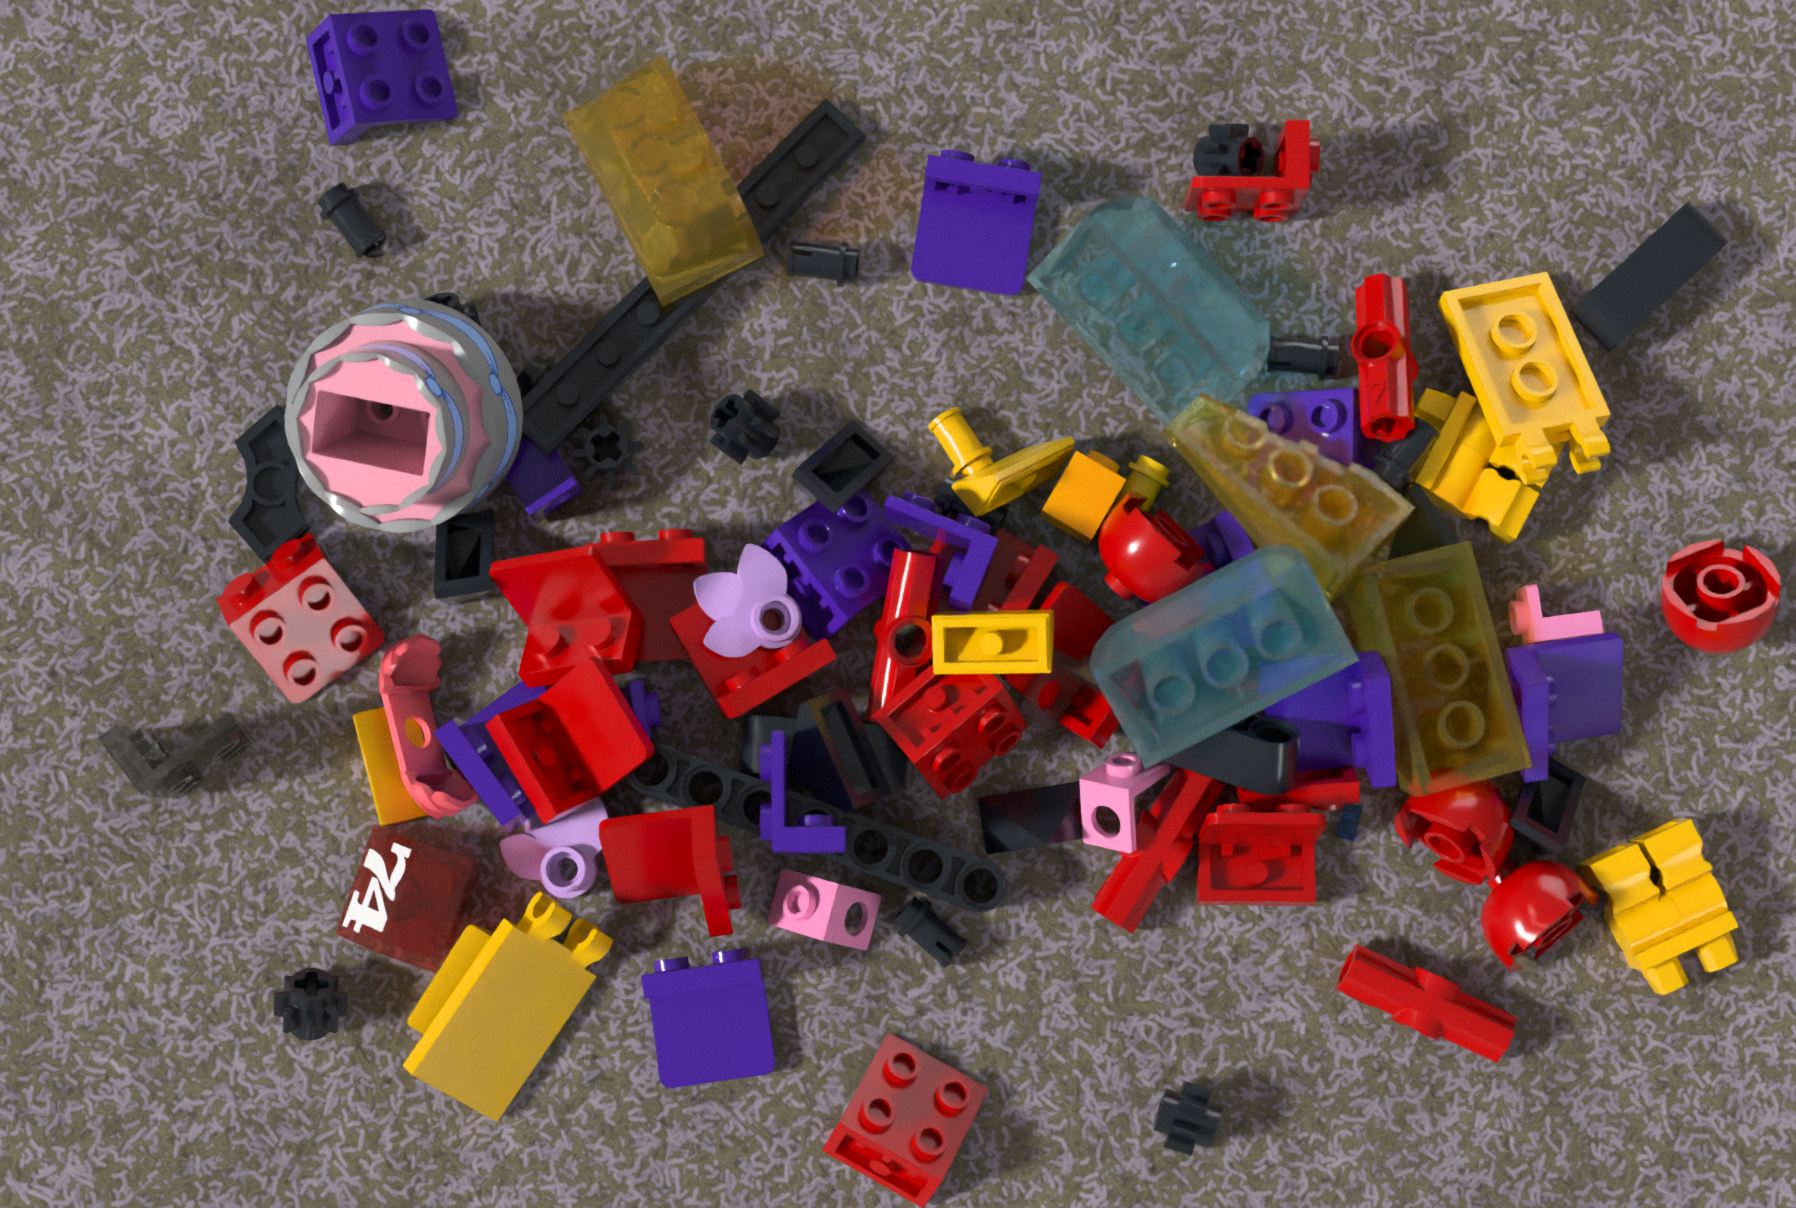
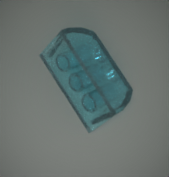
(1154, 306)
(1219, 651)

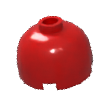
(1148, 552)
(1719, 596)
(1462, 827)
(1532, 908)

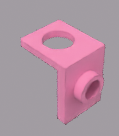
(1115, 786)
(820, 908)

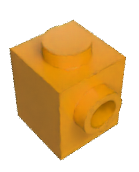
(1083, 495)

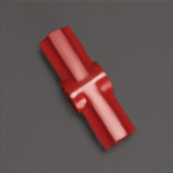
(1384, 358)
(909, 600)
(1162, 846)
(1426, 1003)

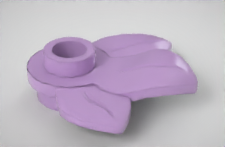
(740, 602)
(546, 846)

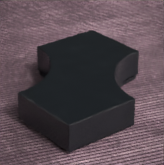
(270, 503)

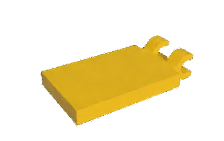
(1528, 372)
(509, 1007)

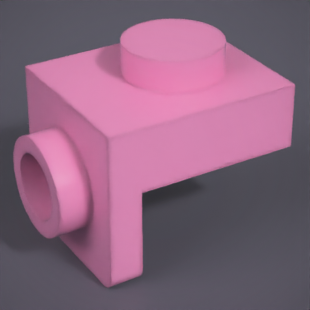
(1527, 619)

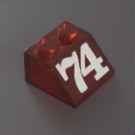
(408, 898)

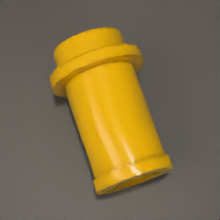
(960, 443)
(1145, 478)

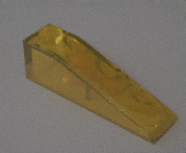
(1289, 491)

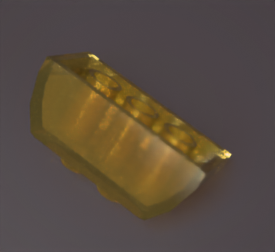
(664, 181)
(1444, 667)

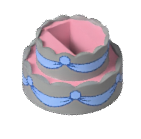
(449, 425)

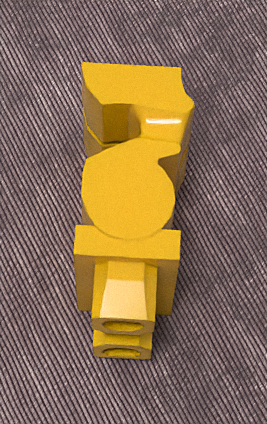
(1462, 463)
(1668, 918)

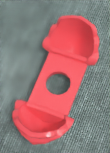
(405, 681)

